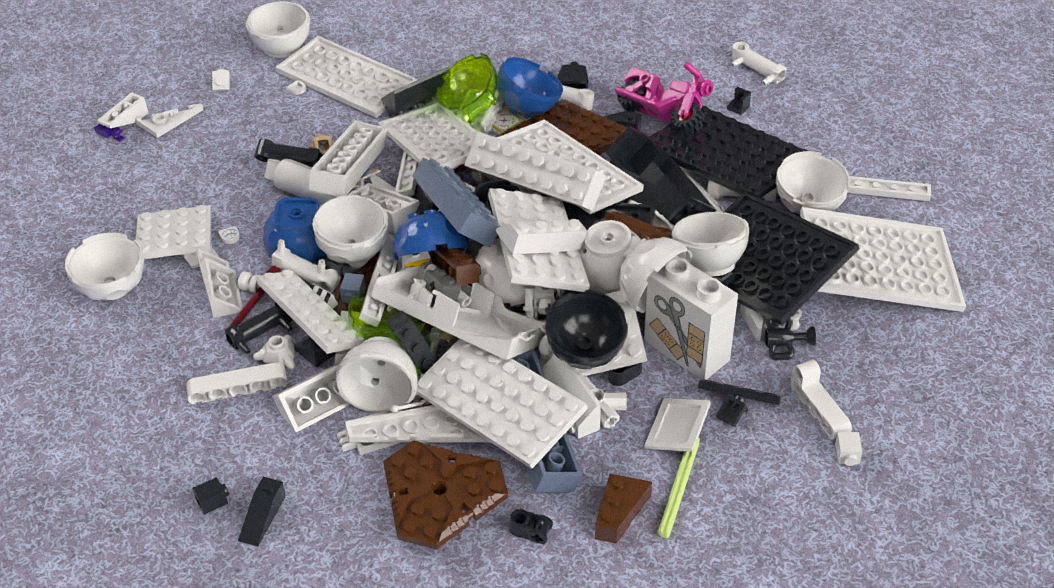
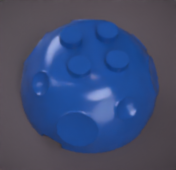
(527, 87)
(425, 231)

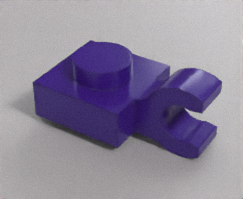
(106, 132)

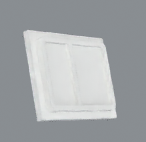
(677, 424)

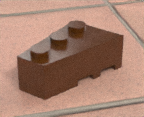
(620, 505)

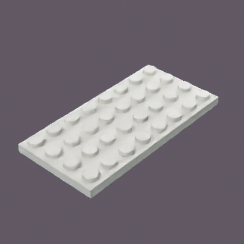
(343, 75)
(432, 134)
(552, 141)
(546, 269)
(500, 401)

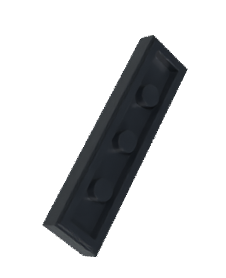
(739, 391)

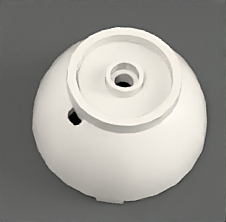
(270, 17)
(713, 240)
(604, 254)
(382, 360)

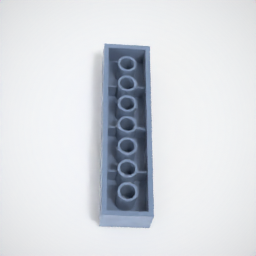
(456, 201)
(559, 467)

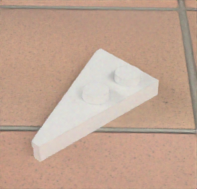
(164, 122)

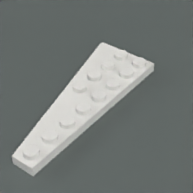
(417, 424)

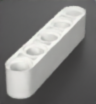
(236, 382)

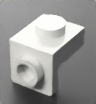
(221, 80)

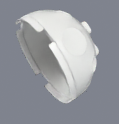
(812, 182)
(641, 261)
(105, 266)
(496, 277)

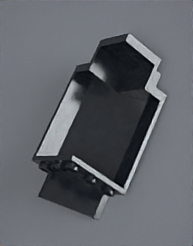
(662, 178)

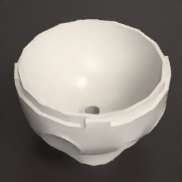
(350, 229)

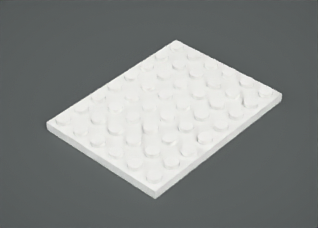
(894, 261)

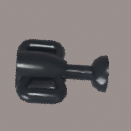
(785, 337)

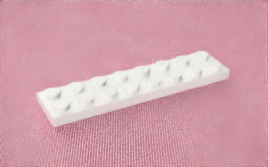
(309, 311)

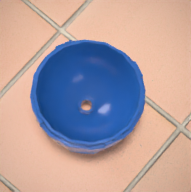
(293, 224)

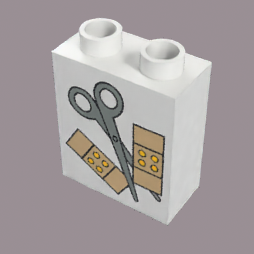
(690, 317)

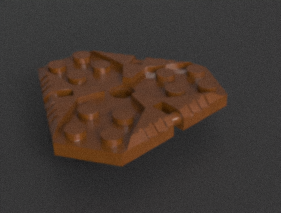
(433, 492)

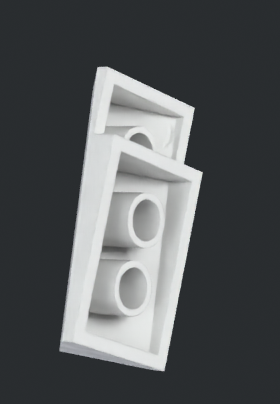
(220, 284)

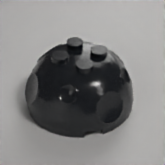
(586, 329)

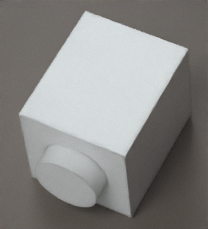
(848, 448)

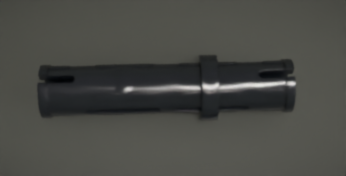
(339, 267)

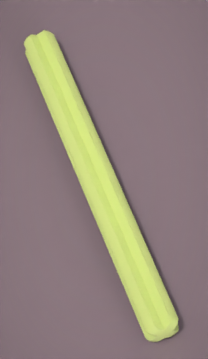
(677, 492)

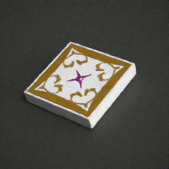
(506, 120)

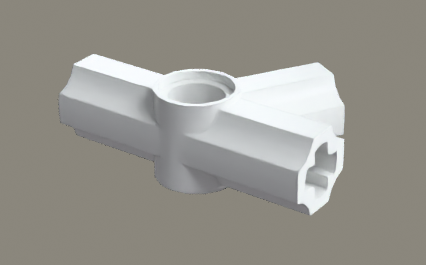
(609, 403)

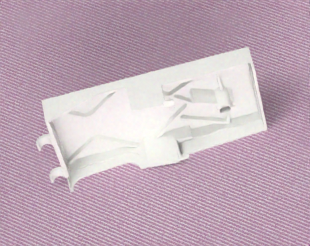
(481, 323)

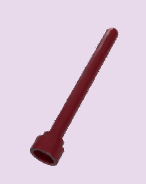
(253, 301)

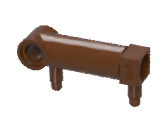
(640, 228)

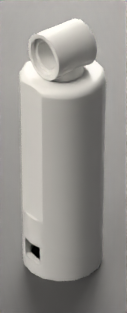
(294, 178)

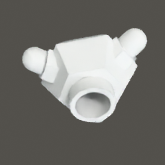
(279, 350)

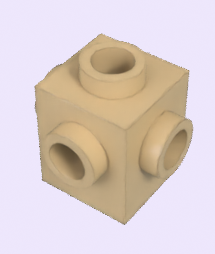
(322, 141)

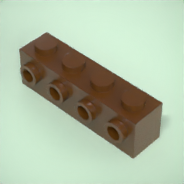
(456, 264)

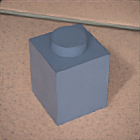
(352, 286)

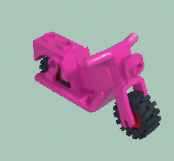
(679, 103)

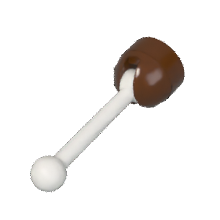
(423, 403)

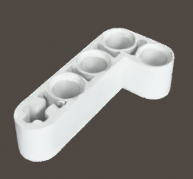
(820, 404)

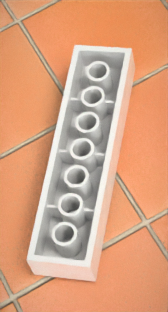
(347, 159)
(535, 170)

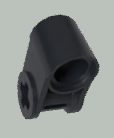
(530, 525)

